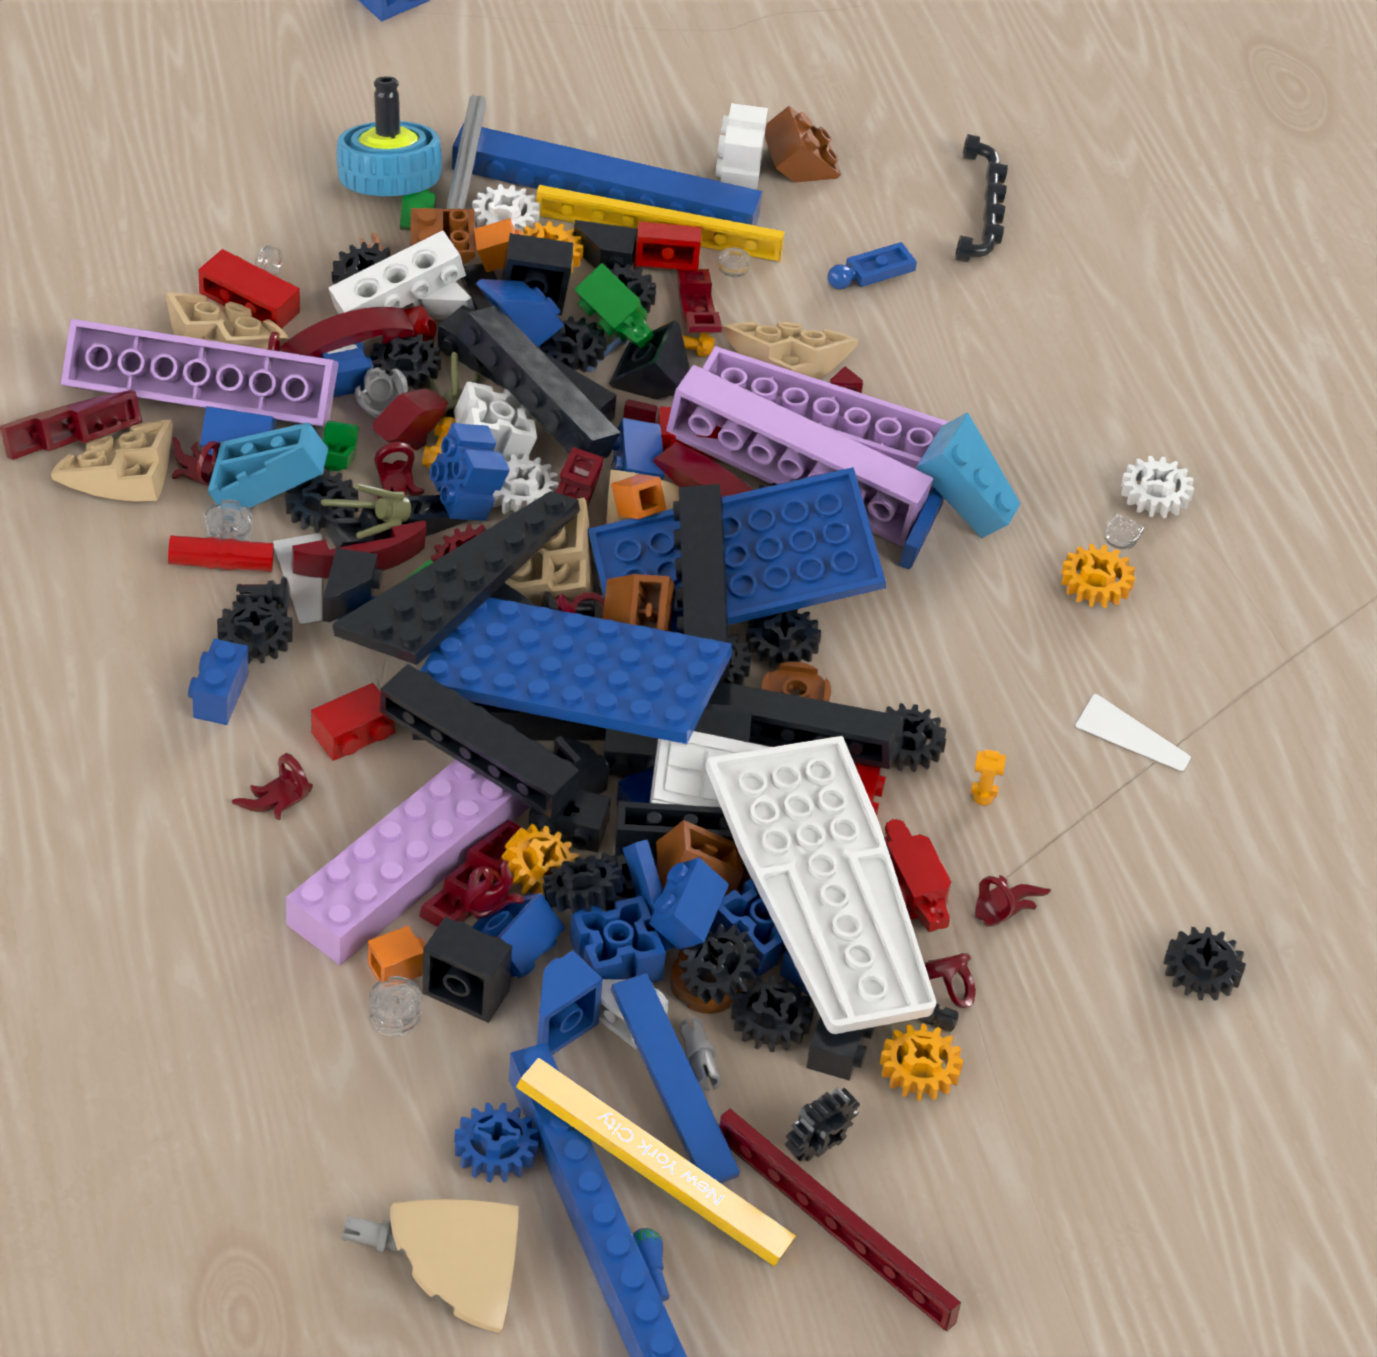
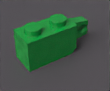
(614, 306)

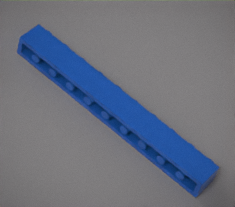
(548, 164)
(598, 1223)

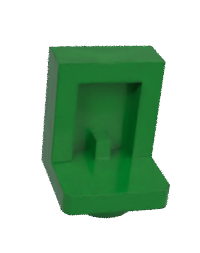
(416, 200)
(341, 445)

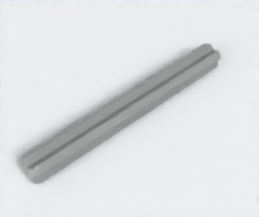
(466, 152)

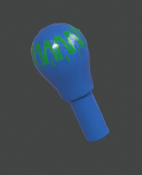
(651, 1248)

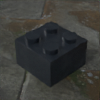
(540, 264)
(466, 969)

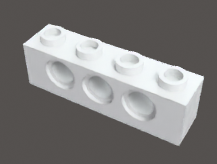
(401, 277)

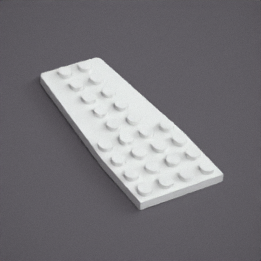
(826, 880)

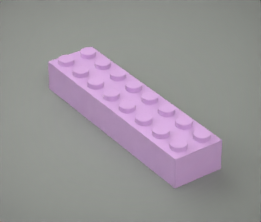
(199, 372)
(865, 419)
(790, 447)
(398, 861)

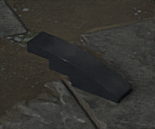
(423, 508)

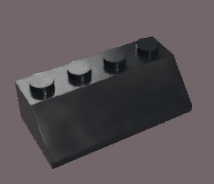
(636, 753)

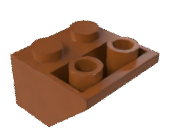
(800, 147)
(456, 224)
(641, 600)
(690, 842)

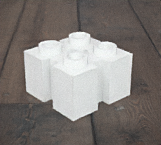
(742, 145)
(503, 415)

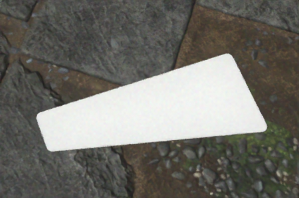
(304, 590)
(1116, 726)

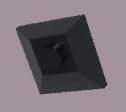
(655, 367)

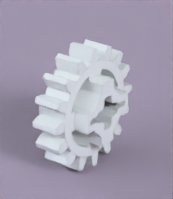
(506, 204)
(524, 483)
(1157, 486)

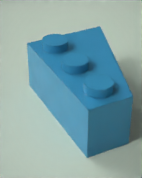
(266, 464)
(969, 476)

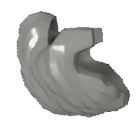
(380, 390)

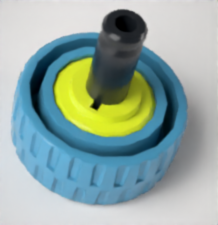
(388, 154)

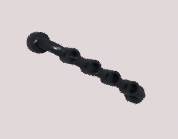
(994, 193)

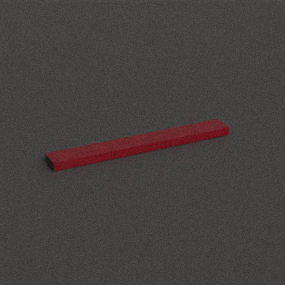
(840, 1221)

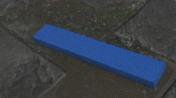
(674, 1078)

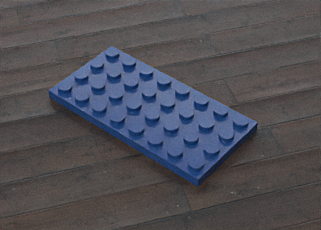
(782, 547)
(581, 669)

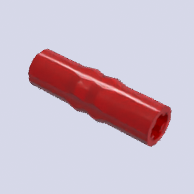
(220, 553)

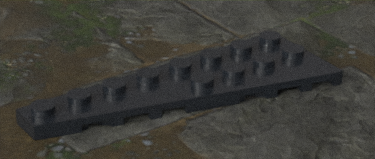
(434, 601)

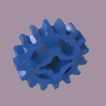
(496, 1142)

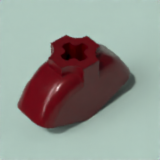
(410, 417)

